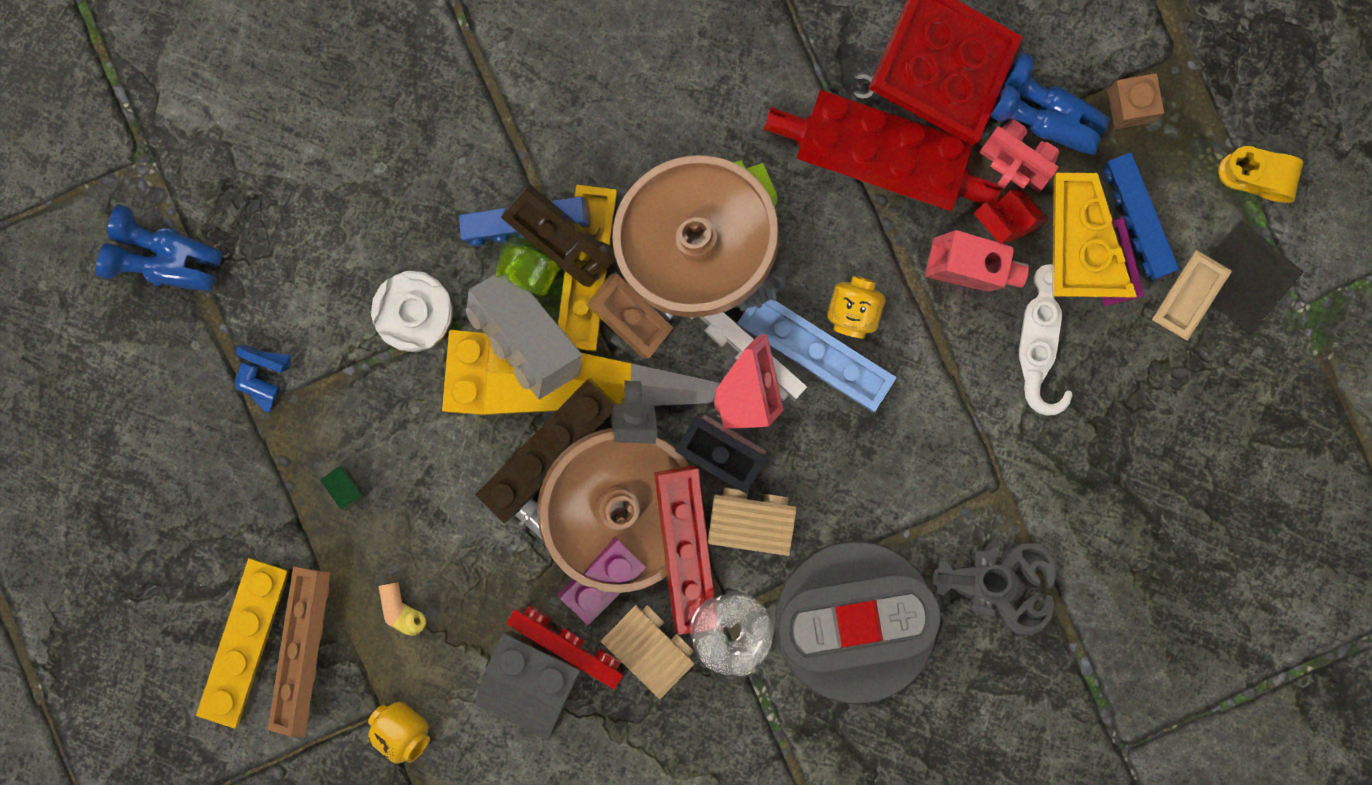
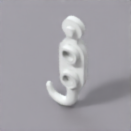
(1040, 343)

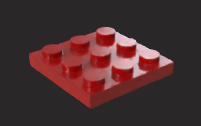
(946, 65)

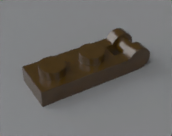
(558, 236)

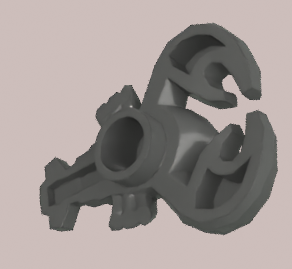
(1002, 587)

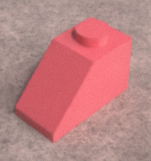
(750, 389)

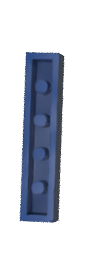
(1139, 217)
(488, 225)

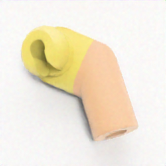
(397, 613)

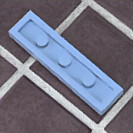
(819, 353)

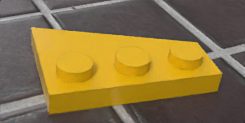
(1084, 241)

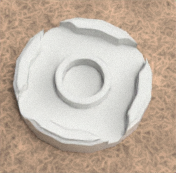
(412, 311)

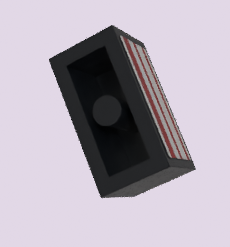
(722, 452)

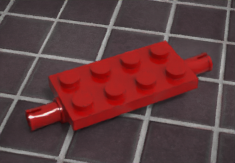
(884, 151)

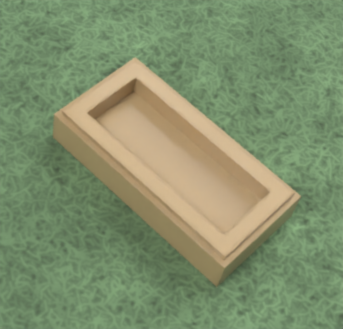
(1191, 294)

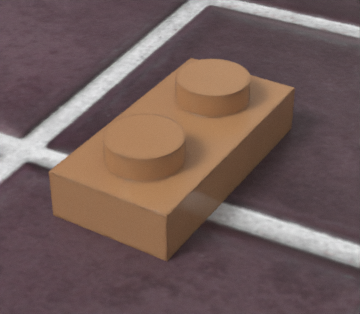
(629, 316)

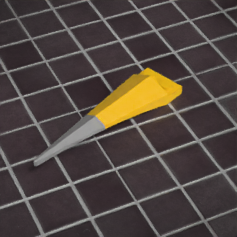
(486, 385)

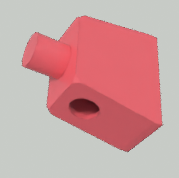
(974, 262)

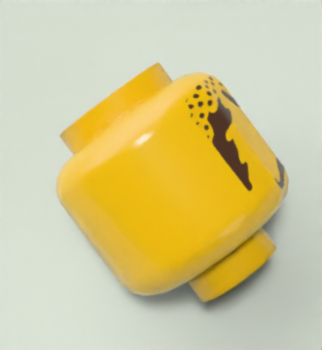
(398, 732)

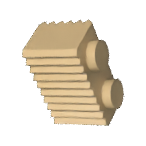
(752, 523)
(648, 650)

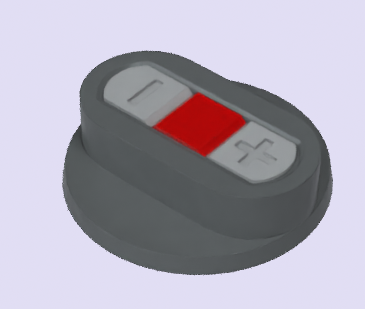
(856, 622)

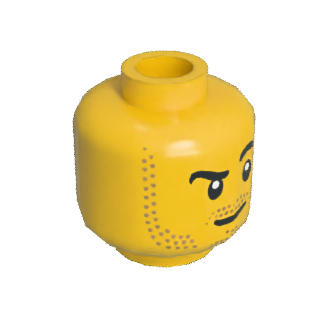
(856, 307)

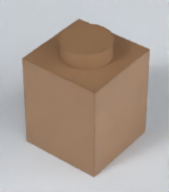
(1135, 101)

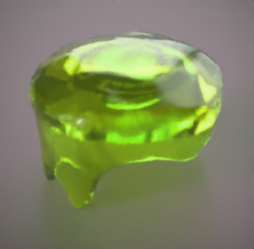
(527, 267)

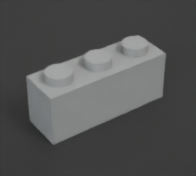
(523, 335)

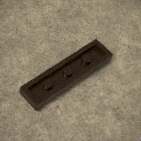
(529, 465)

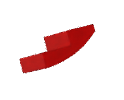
(1011, 216)

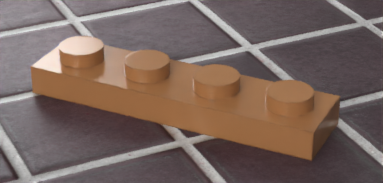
(299, 652)

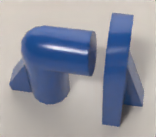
(260, 391)

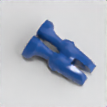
(1061, 116)
(171, 251)

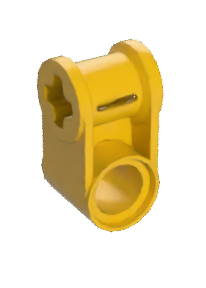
(1268, 173)

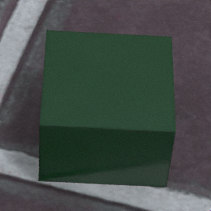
(343, 488)

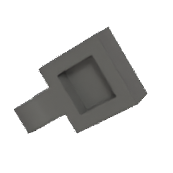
(631, 419)

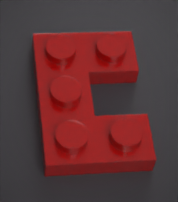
(567, 645)

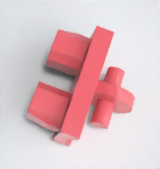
(1019, 161)

